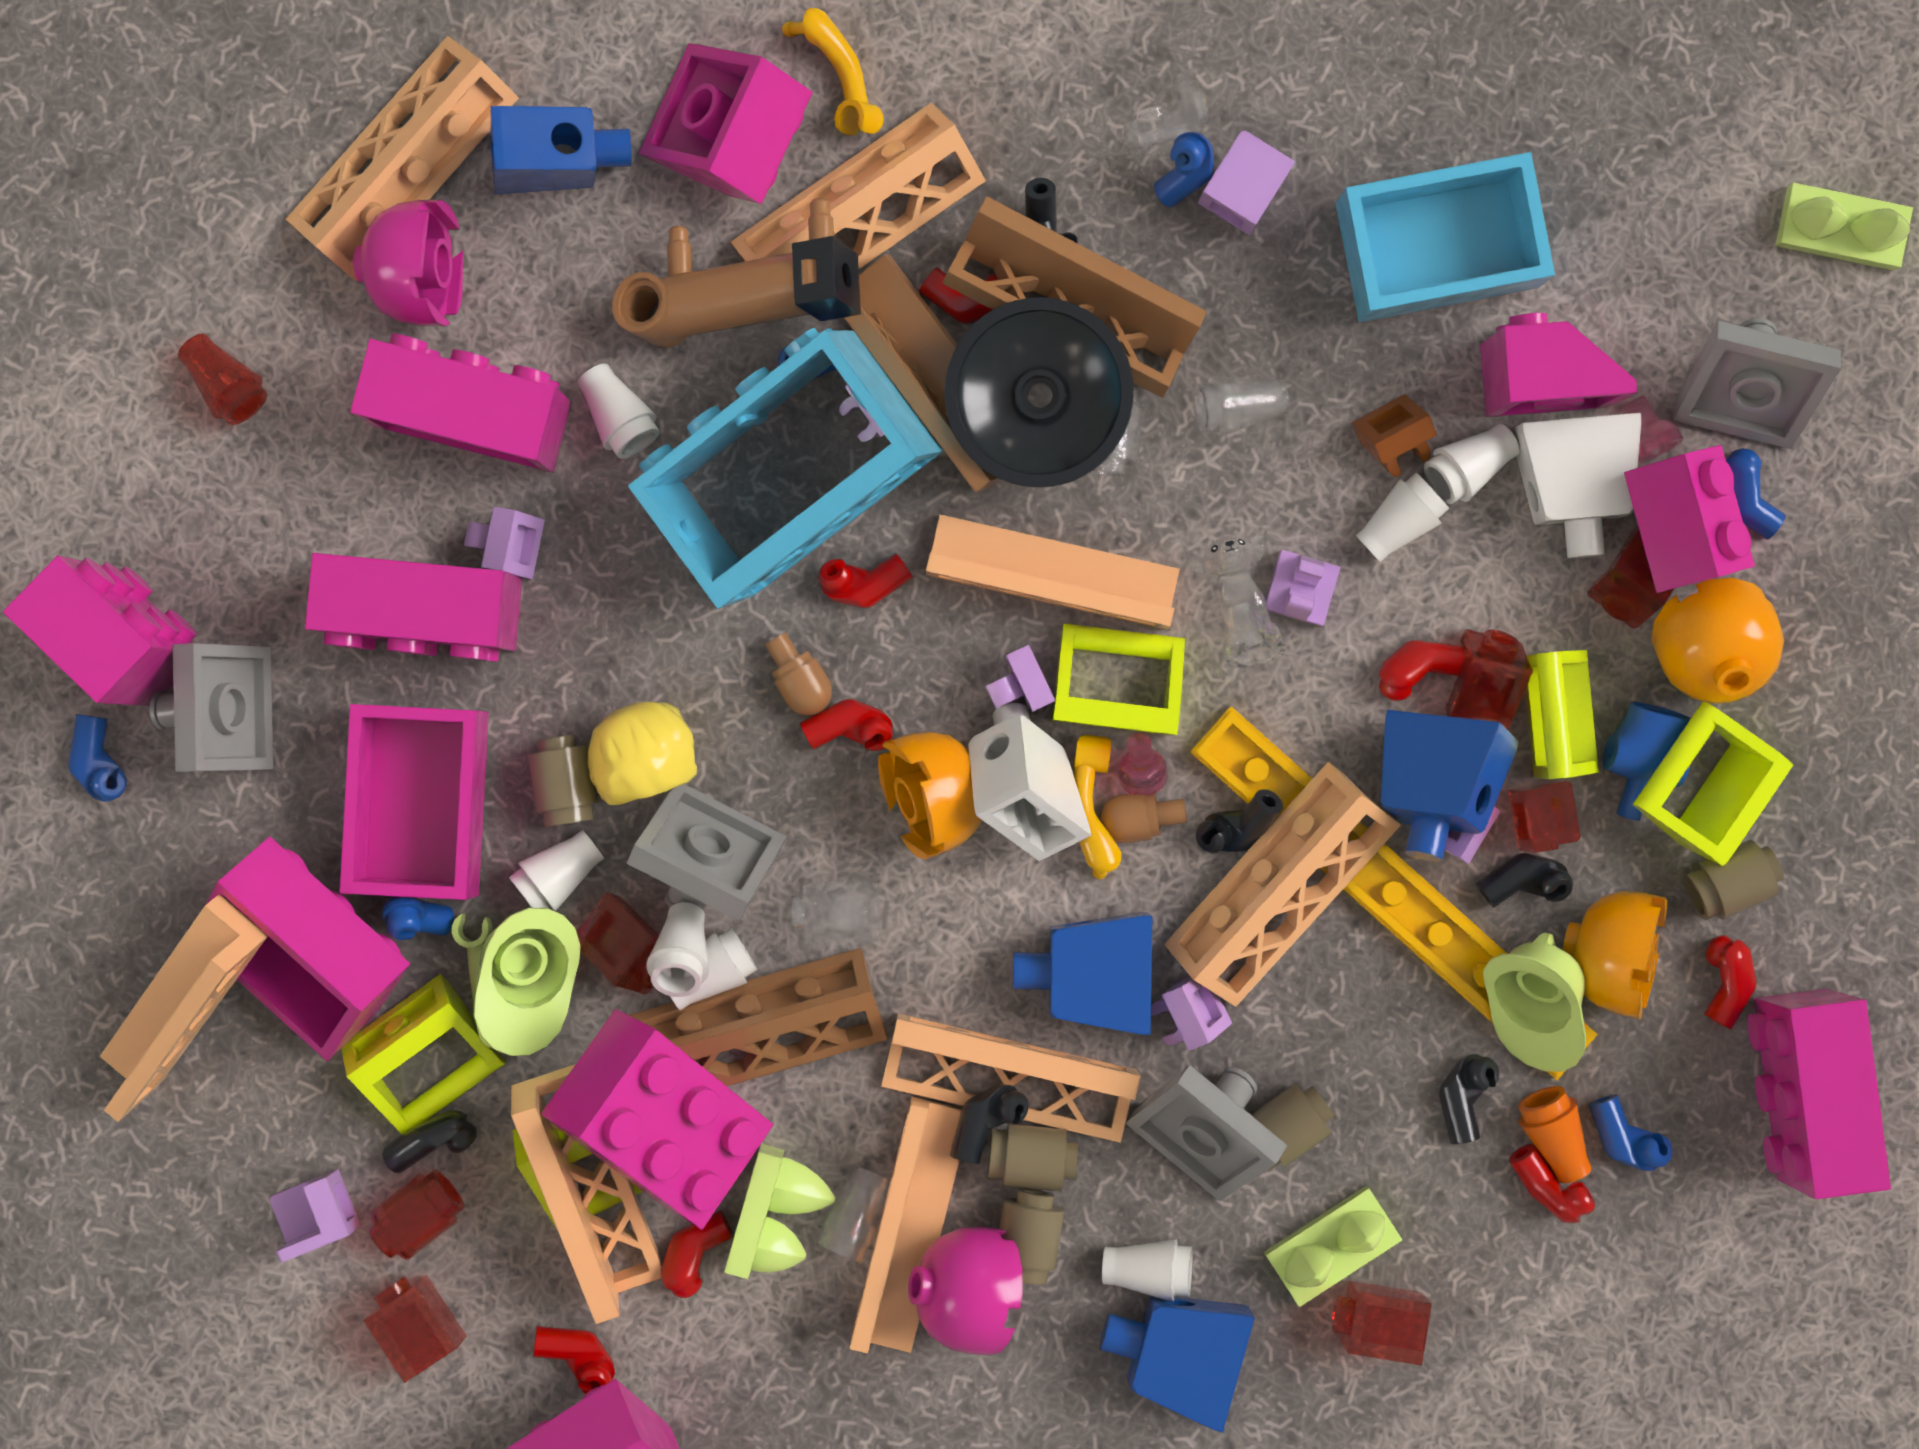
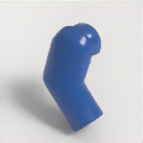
(1193, 168)
(1754, 510)
(91, 763)
(1626, 1142)

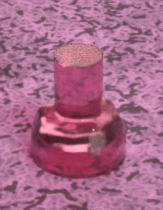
(1653, 432)
(1142, 768)

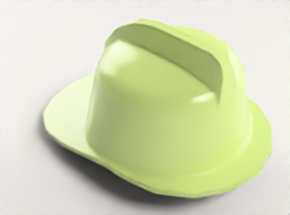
(526, 980)
(1538, 1003)

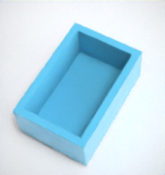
(1444, 237)

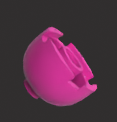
(410, 263)
(967, 1288)

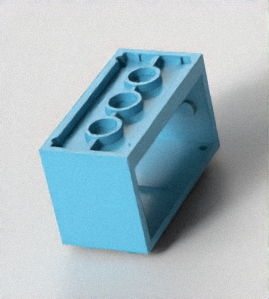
(693, 533)

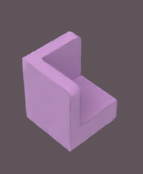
(1246, 182)
(314, 1214)

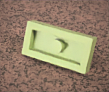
(1844, 226)
(777, 1187)
(1333, 1246)

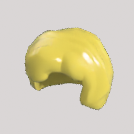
(640, 752)

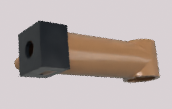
(812, 280)

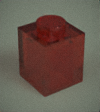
(1382, 1322)
(413, 1326)

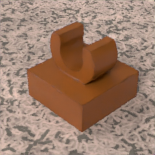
(1395, 430)

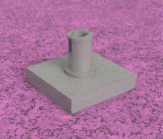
(1756, 383)
(218, 707)
(706, 852)
(1208, 1130)

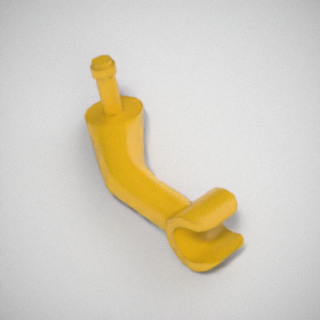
(855, 110)
(1099, 849)

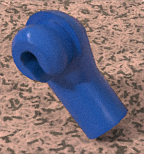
(409, 915)

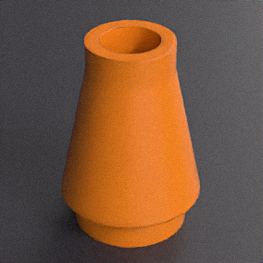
(1555, 1129)

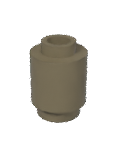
(561, 781)
(1736, 886)
(1297, 1120)
(1032, 1157)
(1036, 1229)

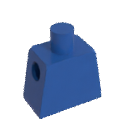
(526, 153)
(1442, 776)
(1095, 972)
(1184, 1354)

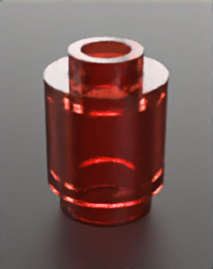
(415, 1215)

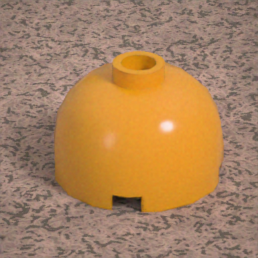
(1719, 641)
(933, 790)
(1618, 949)

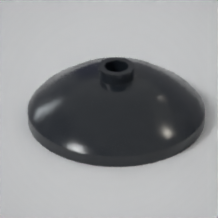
(1031, 346)

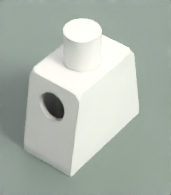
(1577, 474)
(1026, 785)

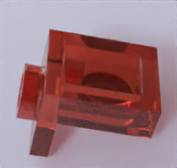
(1628, 585)
(1490, 677)
(1544, 816)
(618, 943)

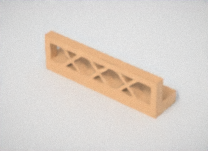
(406, 161)
(867, 180)
(1053, 572)
(1273, 881)
(180, 1001)
(1015, 1057)
(570, 1206)
(908, 1225)

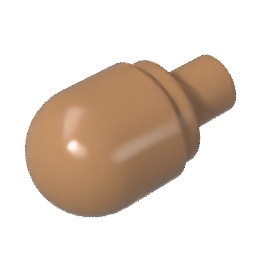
(799, 677)
(1139, 817)

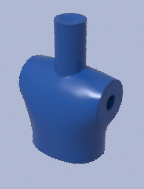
(1639, 748)

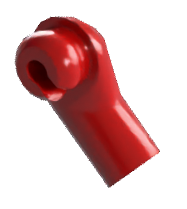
(952, 302)
(860, 586)
(1413, 662)
(852, 720)
(1737, 979)
(1544, 1187)
(685, 1254)
(581, 1352)

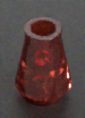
(224, 382)

